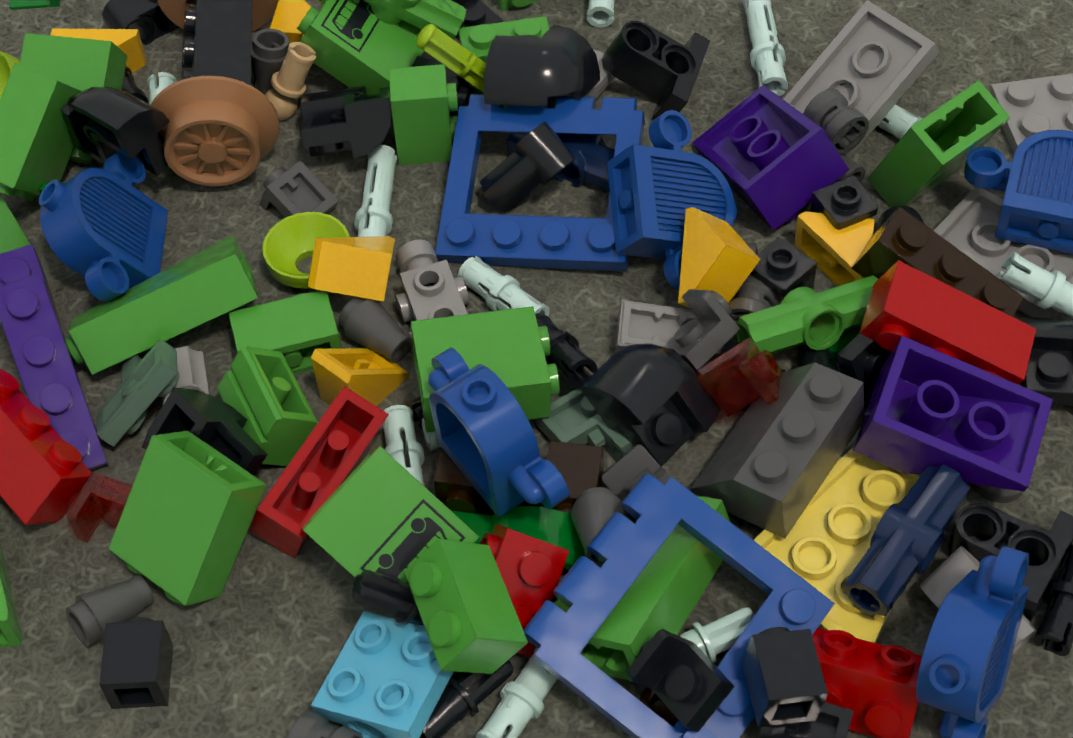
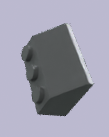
(785, 448)

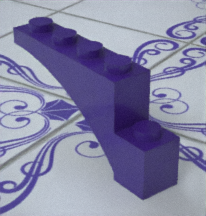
(43, 354)

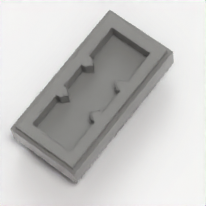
(649, 324)

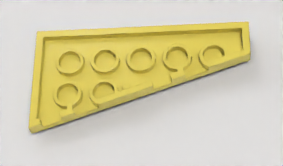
(837, 534)

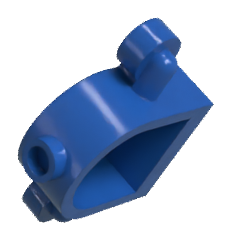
(656, 187)
(1036, 188)
(105, 226)
(490, 436)
(974, 644)

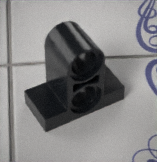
(656, 64)
(1000, 529)

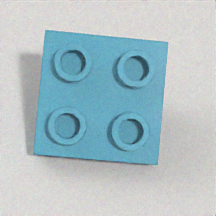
(383, 680)

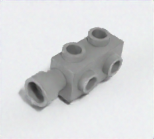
(427, 285)

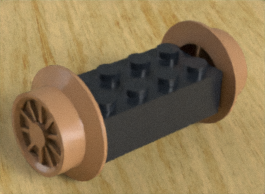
(214, 113)

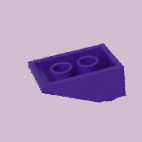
(771, 156)
(954, 415)

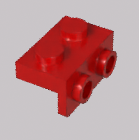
(528, 570)
(871, 681)

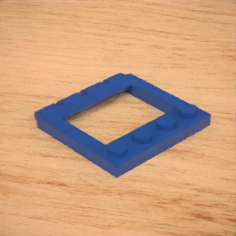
(523, 238)
(625, 552)

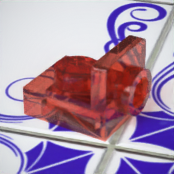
(741, 377)
(97, 500)

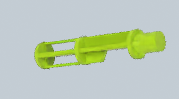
(453, 55)

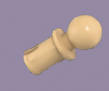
(289, 81)

